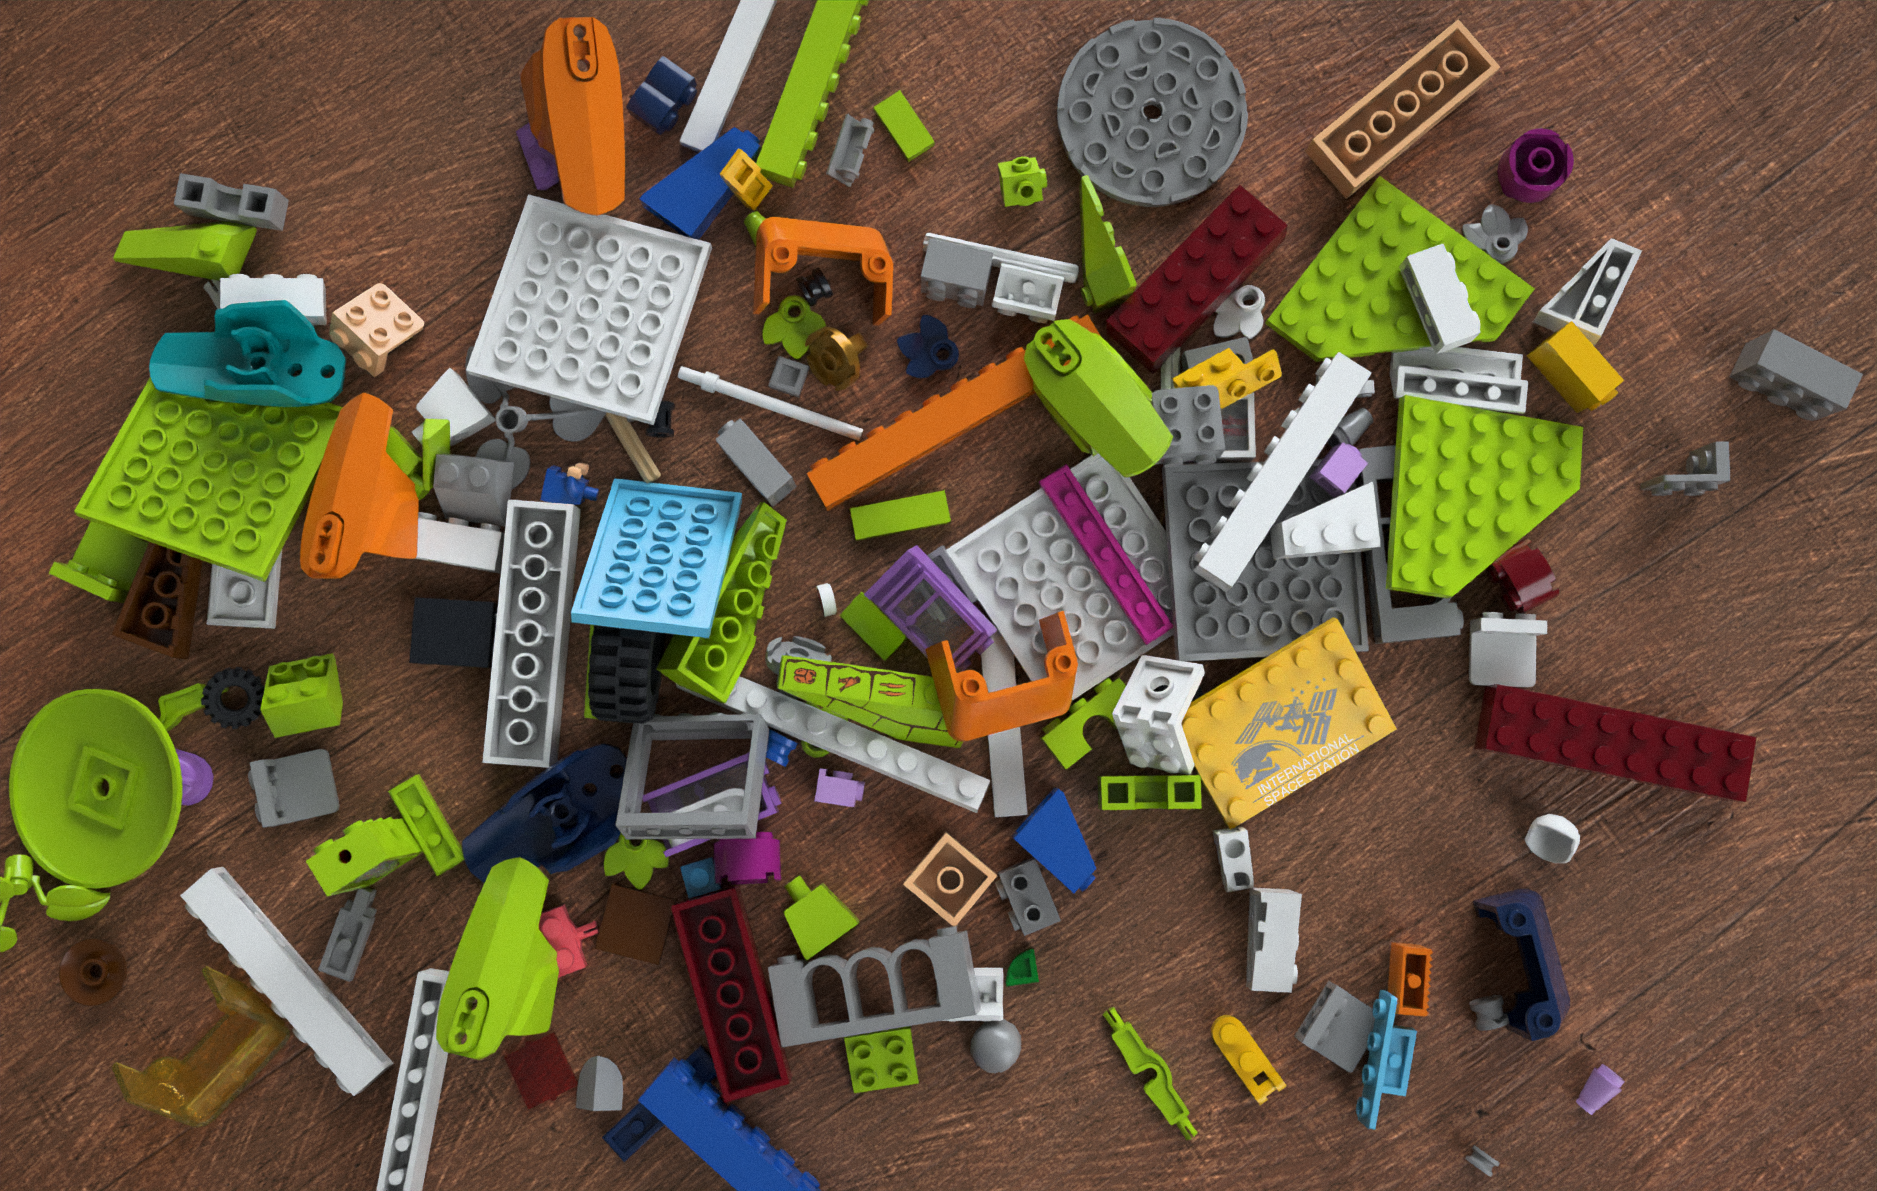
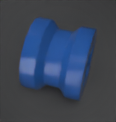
(779, 748)

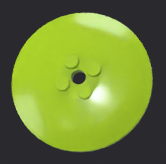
(60, 796)

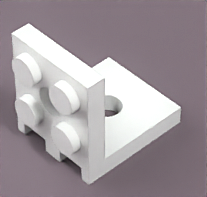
(1151, 719)

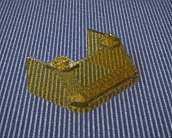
(219, 1064)

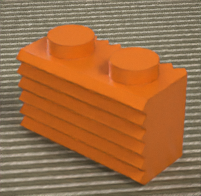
(1410, 978)

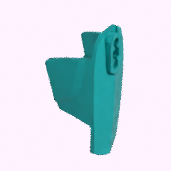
(251, 359)

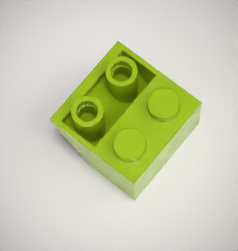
(302, 696)

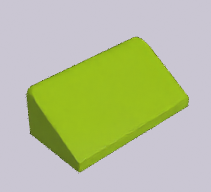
(434, 441)
(873, 626)

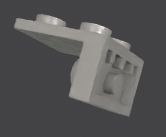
(1705, 468)
(1337, 1027)

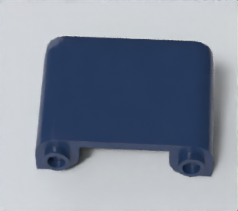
(1545, 1005)

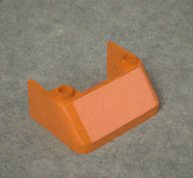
(784, 239)
(975, 712)

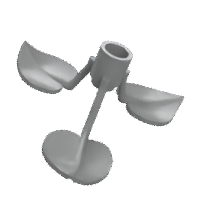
(570, 423)

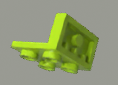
(103, 563)

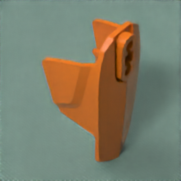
(579, 112)
(358, 496)

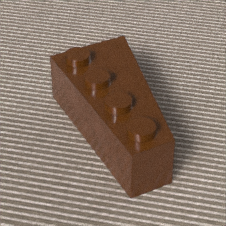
(162, 602)

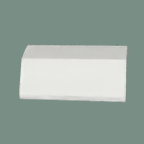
(1461, 377)

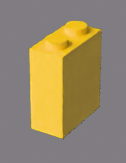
(1576, 369)

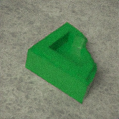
(1022, 969)

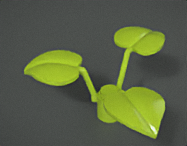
(62, 902)

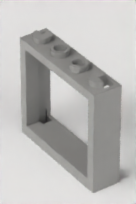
(692, 824)

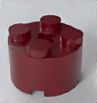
(1523, 577)

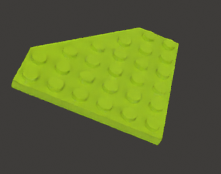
(1357, 297)
(1470, 489)

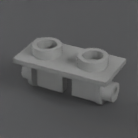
(849, 148)

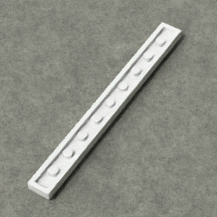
(856, 744)

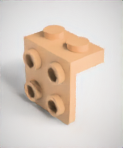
(373, 327)

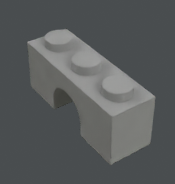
(246, 206)

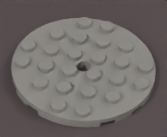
(1162, 157)

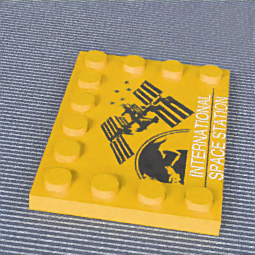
(1284, 723)

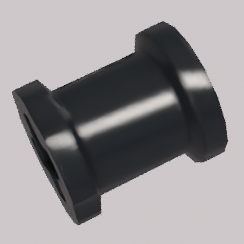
(662, 423)

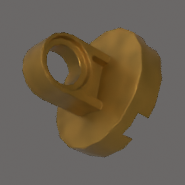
(835, 357)

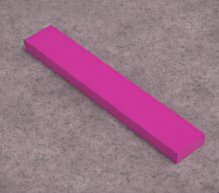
(1106, 554)

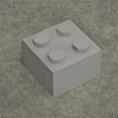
(956, 273)

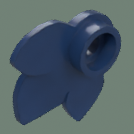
(924, 346)

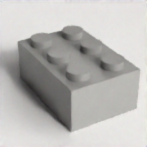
(1795, 376)

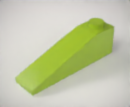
(194, 250)
(1105, 268)

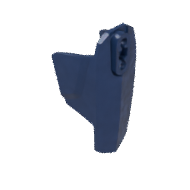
(554, 816)

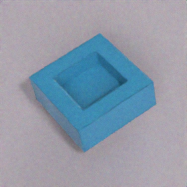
(699, 877)

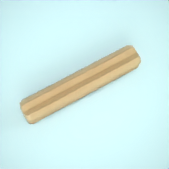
(634, 447)

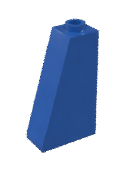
(695, 191)

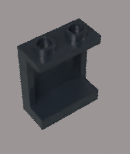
(453, 632)

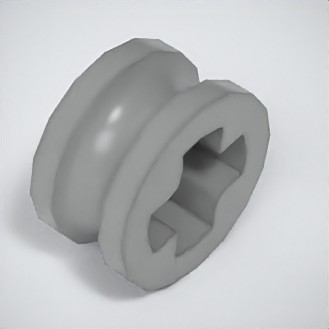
(1482, 1161)

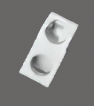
(1234, 858)

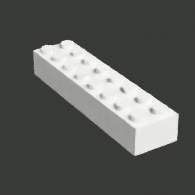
(531, 634)

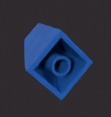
(1056, 842)

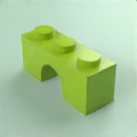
(1066, 737)
(1149, 792)

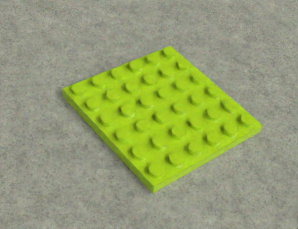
(211, 476)

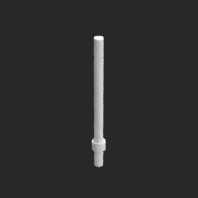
(710, 382)

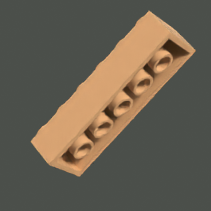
(1402, 109)

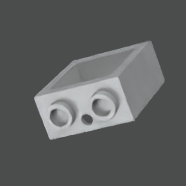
(755, 461)

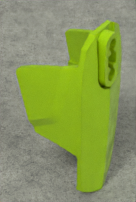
(1096, 397)
(501, 965)

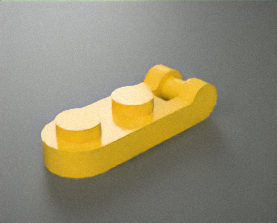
(1245, 1057)

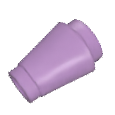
(1599, 1089)

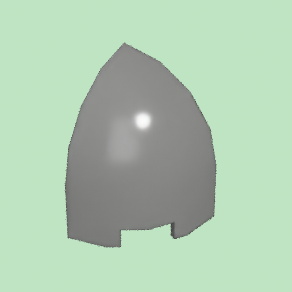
(600, 1086)

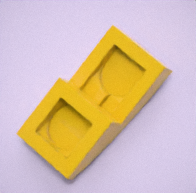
(745, 180)

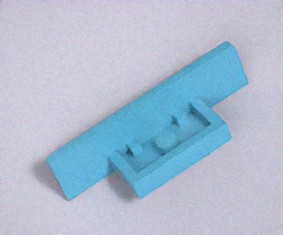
(1388, 1060)

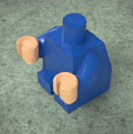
(569, 486)

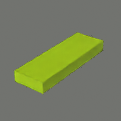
(900, 515)
(427, 824)

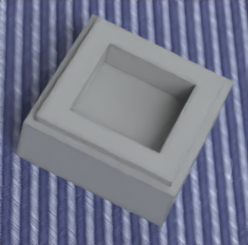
(788, 376)

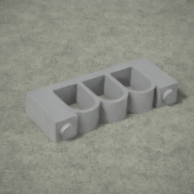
(1407, 623)
(796, 1003)

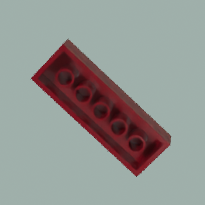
(1196, 279)
(731, 993)

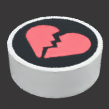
(826, 599)

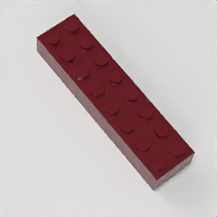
(1615, 743)

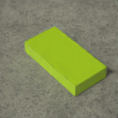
(904, 126)

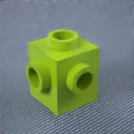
(1021, 181)

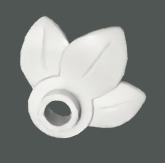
(1237, 317)

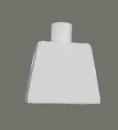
(456, 402)

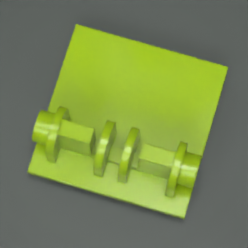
(881, 1059)

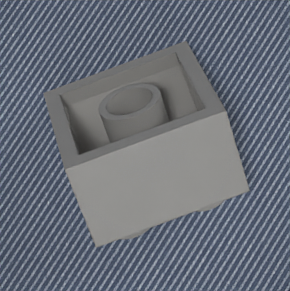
(473, 488)

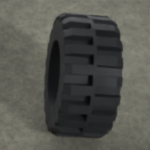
(624, 674)

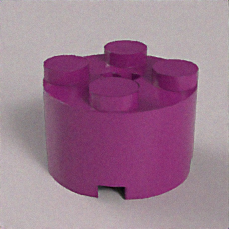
(1535, 166)
(747, 859)

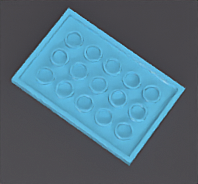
(658, 558)

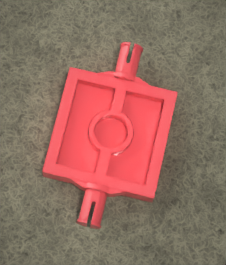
(566, 938)

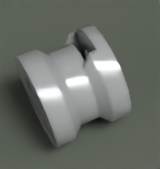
(1489, 1012)

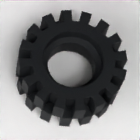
(224, 715)

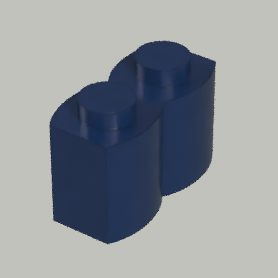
(662, 96)

